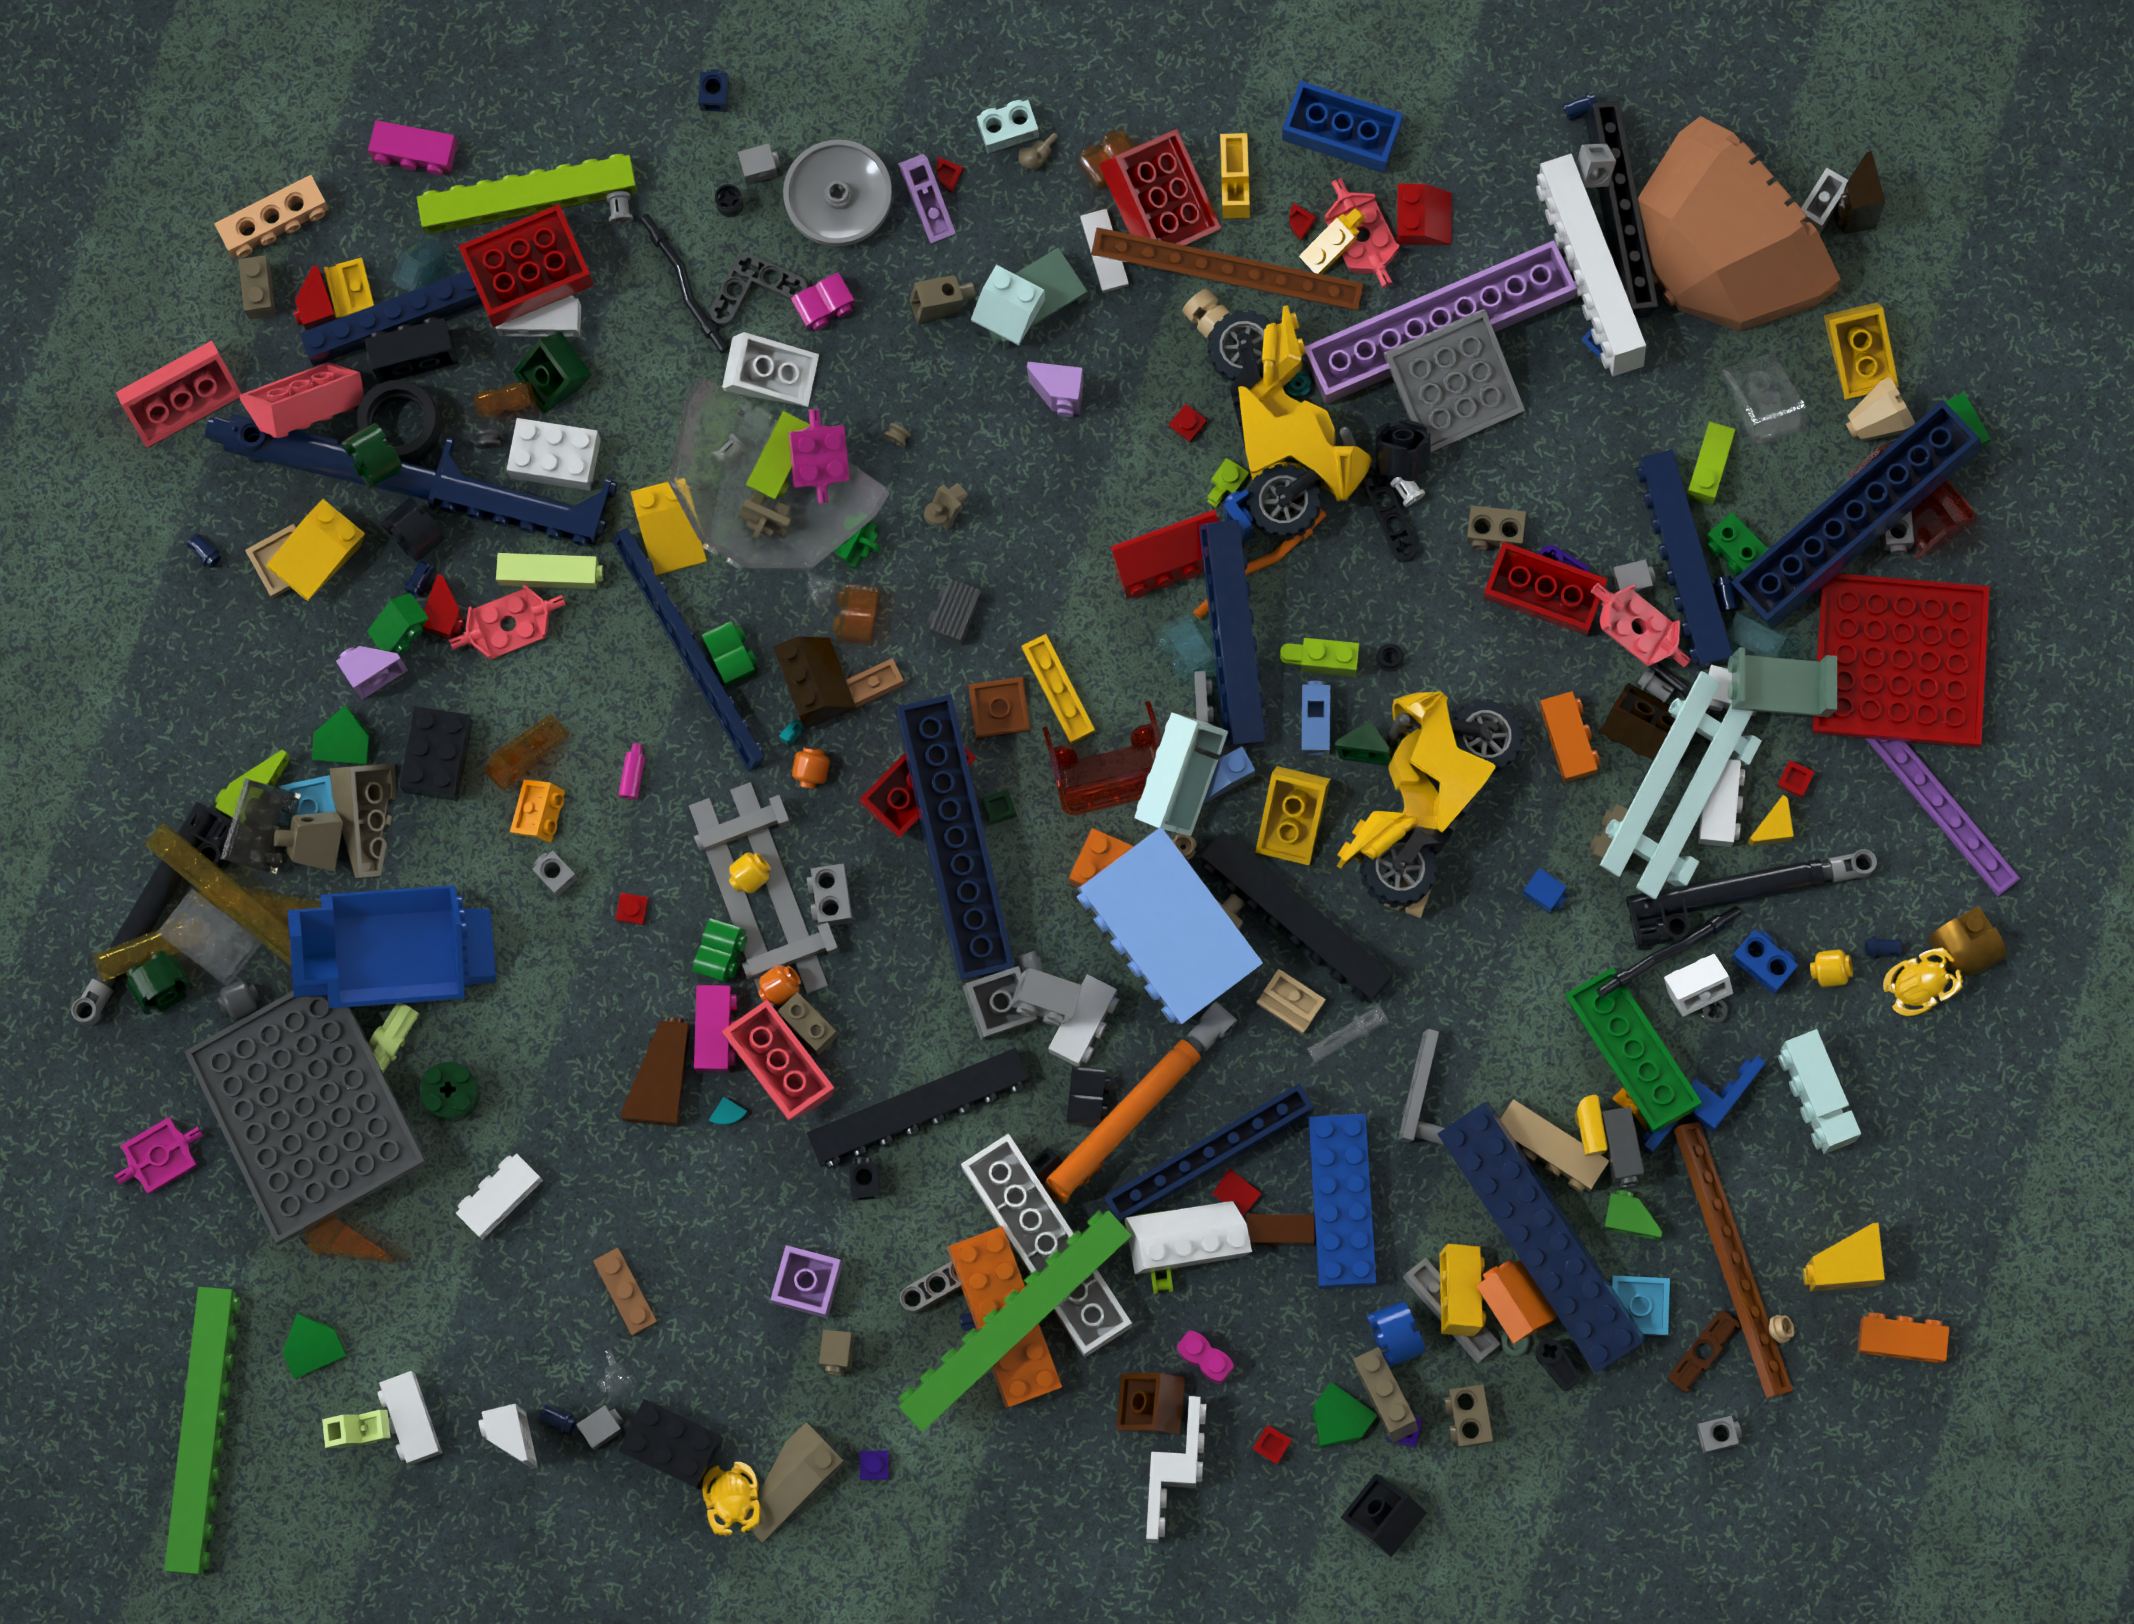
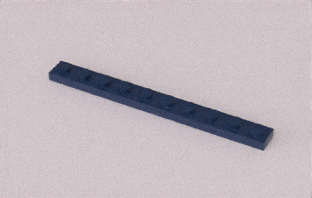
(684, 642)

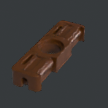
(1690, 1365)

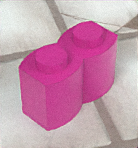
(823, 302)
(1212, 1362)

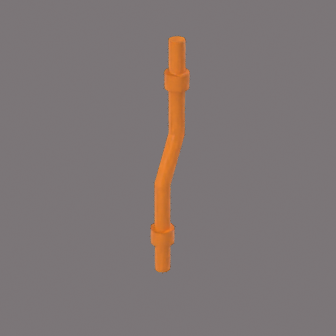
(1266, 560)

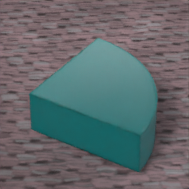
(791, 732)
(727, 1113)

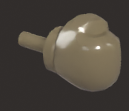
(1035, 156)

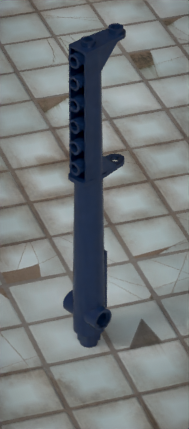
(440, 487)

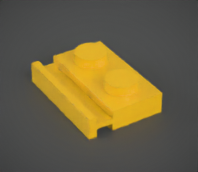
(349, 287)

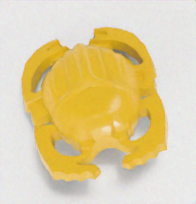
(1922, 982)
(731, 1498)

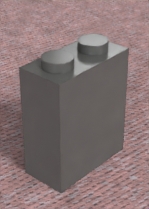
(1623, 1149)

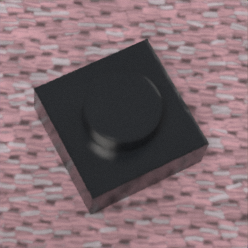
(1045, 1164)

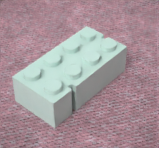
(1180, 774)
(1819, 1092)

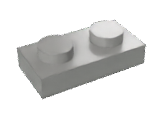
(1203, 688)

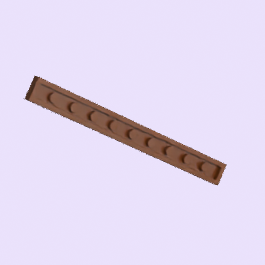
(1226, 269)
(1732, 1259)

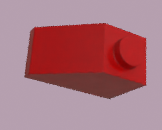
(314, 302)
(443, 612)

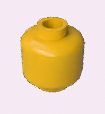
(749, 872)
(1832, 968)

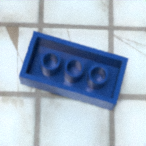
(1342, 126)

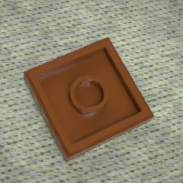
(999, 707)

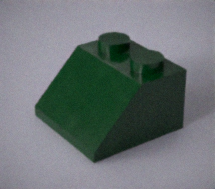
(552, 370)

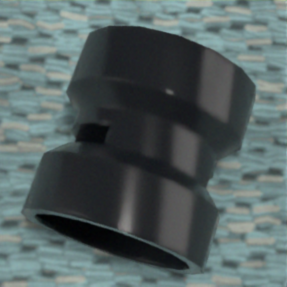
(727, 195)

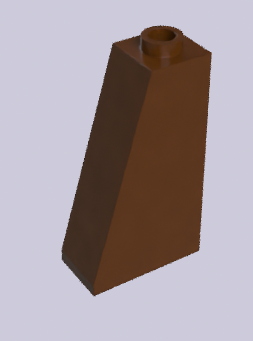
(660, 1080)

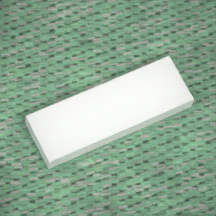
(1109, 271)

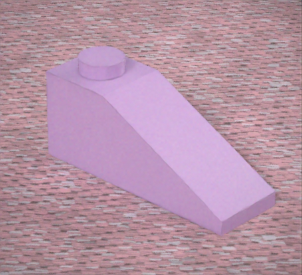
(927, 197)

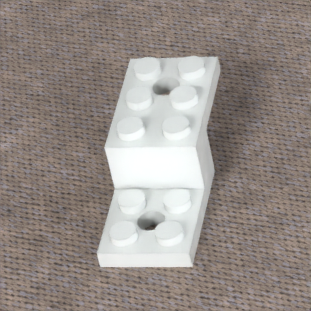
(1175, 1470)

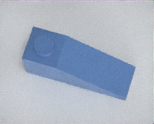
(1229, 773)

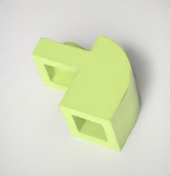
(356, 1429)

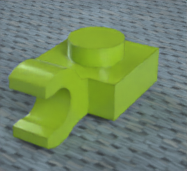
(1227, 480)

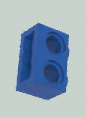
(1760, 966)

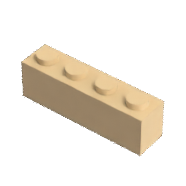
(1553, 1147)

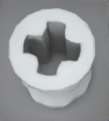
(1408, 490)

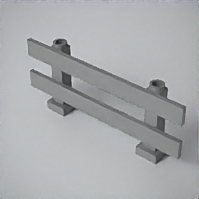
(754, 823)

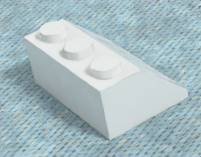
(509, 1430)

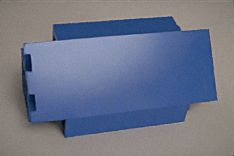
(390, 947)

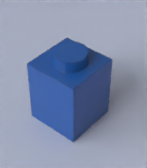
(1545, 891)

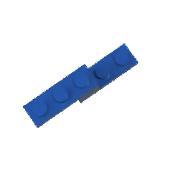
(1713, 1107)

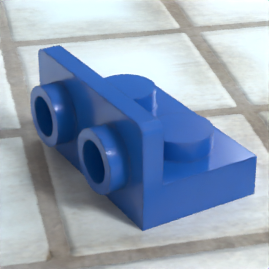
(1236, 508)

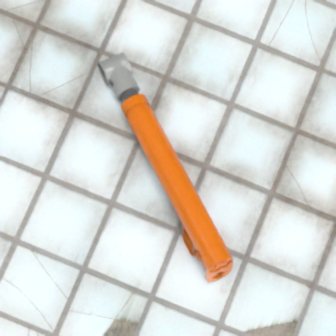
(1137, 1104)

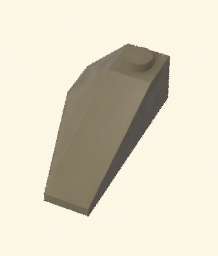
(362, 803)
(796, 1475)

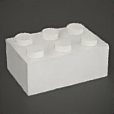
(553, 454)

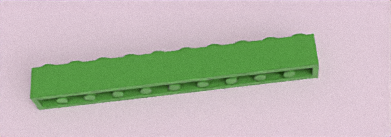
(1014, 1320)
(201, 1431)

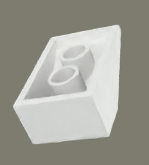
(770, 370)

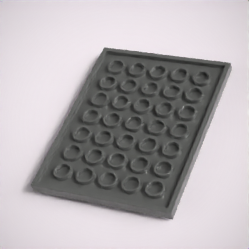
(304, 1111)

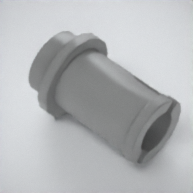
(1655, 685)

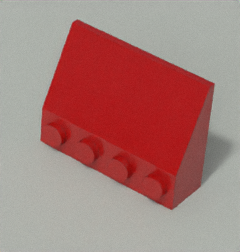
(1160, 191)
(526, 265)

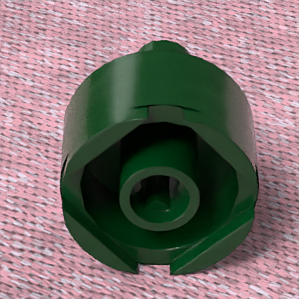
(372, 455)
(158, 982)
(438, 1080)

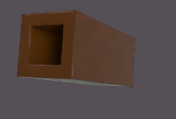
(1280, 1229)

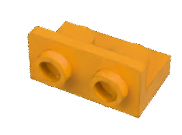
(537, 810)

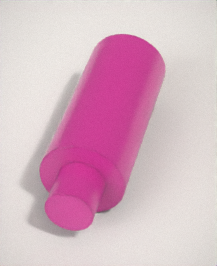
(632, 773)

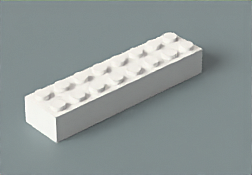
(1591, 265)
(1037, 1231)

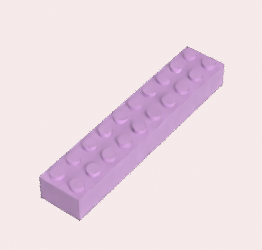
(1506, 292)

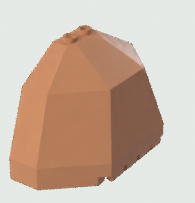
(1725, 237)

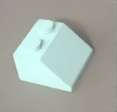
(1008, 305)

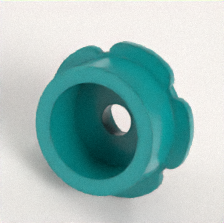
(1301, 390)

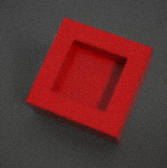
(1187, 423)
(1795, 779)
(632, 909)
(1272, 1444)

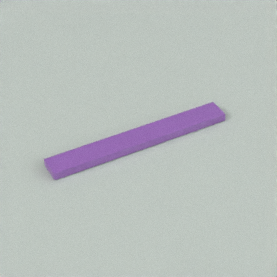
(1946, 813)

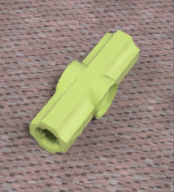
(391, 1035)

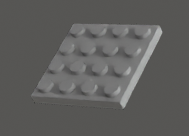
(1455, 379)

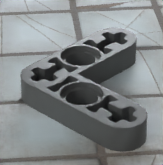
(745, 280)

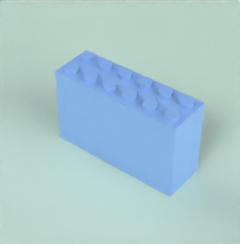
(1168, 927)

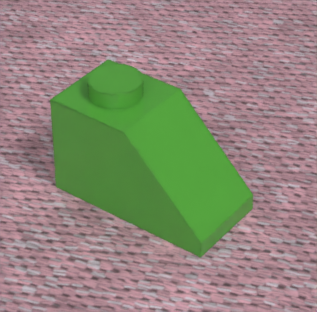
(1630, 1217)

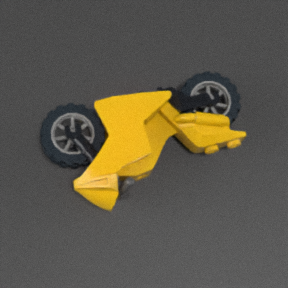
(1280, 435)
(1439, 776)

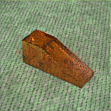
(524, 752)
(342, 1241)

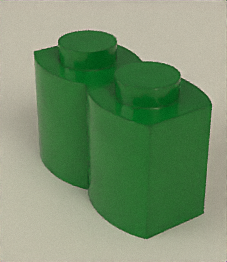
(729, 653)
(720, 951)

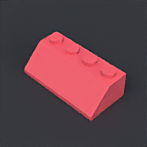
(178, 394)
(304, 399)
(779, 1061)

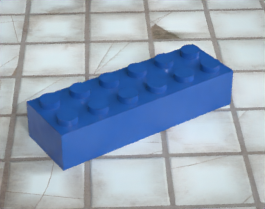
(1342, 1201)

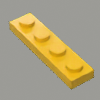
(1058, 689)

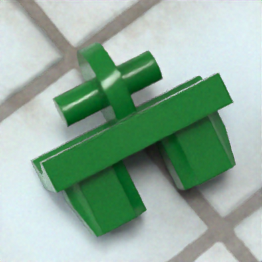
(859, 545)

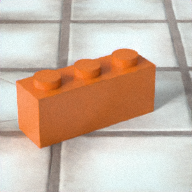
(1569, 737)
(1903, 1338)

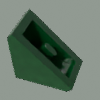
(1364, 746)

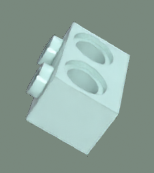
(1010, 132)

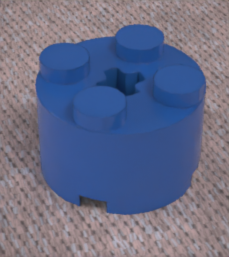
(1396, 1333)

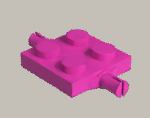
(818, 456)
(159, 1155)

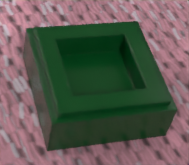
(999, 807)

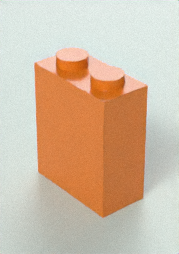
(1516, 1300)

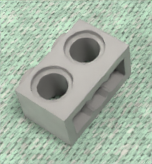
(837, 894)

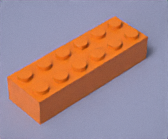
(986, 1277)

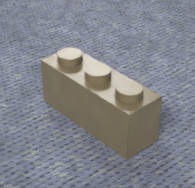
(1385, 1394)

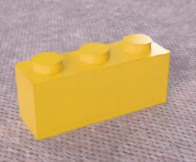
(1459, 1296)

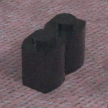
(1087, 1096)

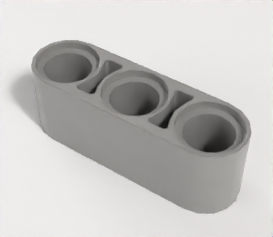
(922, 1287)

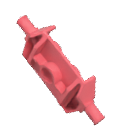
(1380, 248)
(485, 621)
(1658, 634)

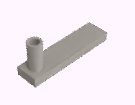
(1410, 1125)

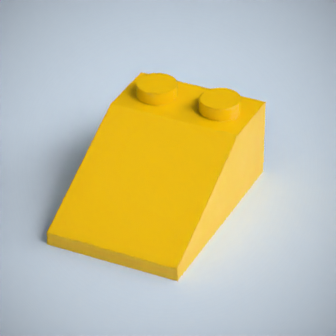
(1860, 348)
(666, 529)
(316, 550)
(1292, 815)

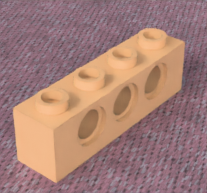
(279, 204)

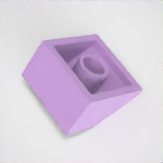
(1058, 386)
(370, 668)

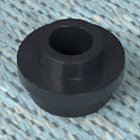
(1389, 649)

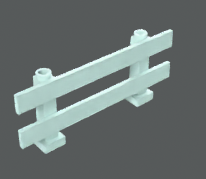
(1726, 740)

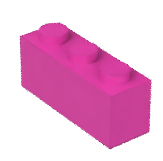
(412, 147)
(713, 1015)

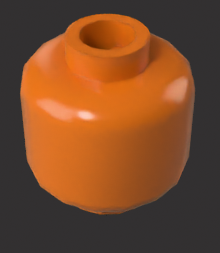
(810, 767)
(779, 985)

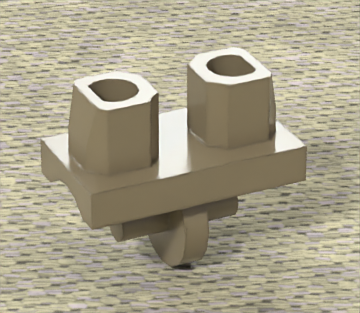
(945, 506)
(763, 519)

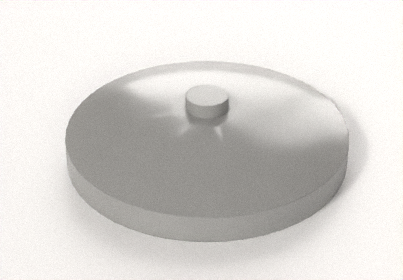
(837, 193)

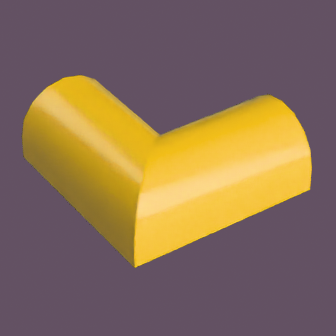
(1590, 1121)

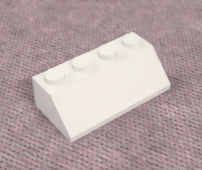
(1187, 1237)

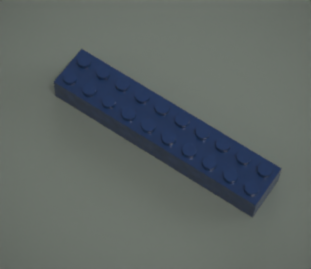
(1857, 514)
(954, 837)
(1542, 1236)

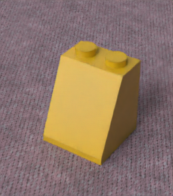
(1848, 1264)

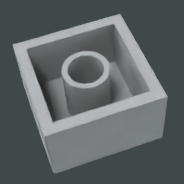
(1046, 997)
(991, 1003)

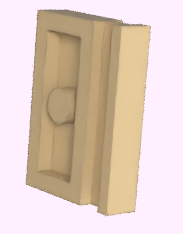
(1290, 1001)

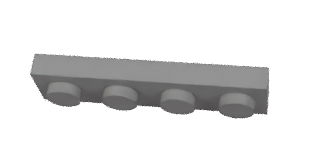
(1426, 1283)

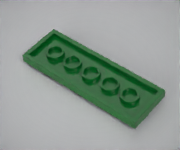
(1634, 1052)

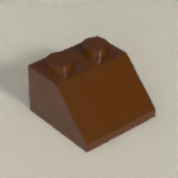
(1150, 1403)

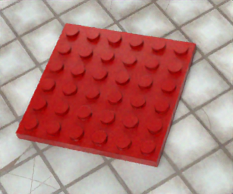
(1905, 658)

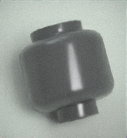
(238, 1000)

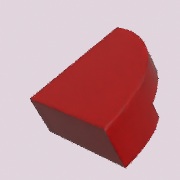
(948, 173)
(1300, 221)

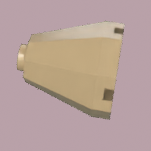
(1880, 414)

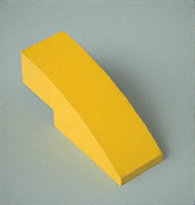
(1235, 176)

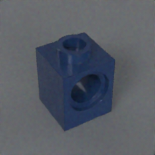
(719, 100)

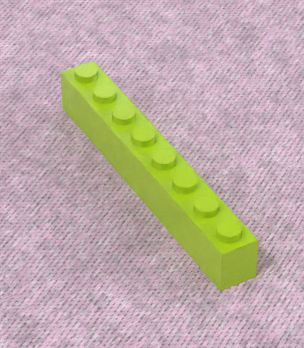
(525, 194)

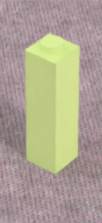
(548, 571)

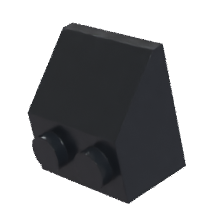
(1383, 1515)

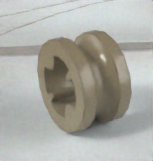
(897, 435)

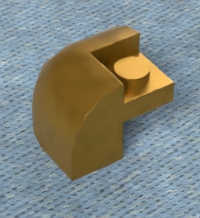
(1970, 942)

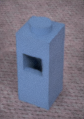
(1315, 719)

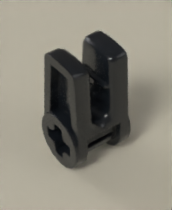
(1561, 1367)

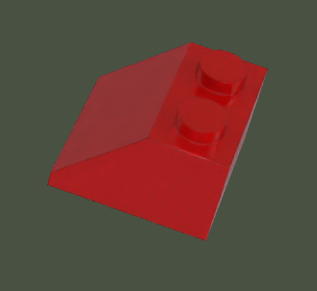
(1423, 215)

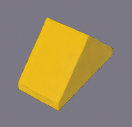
(1775, 827)

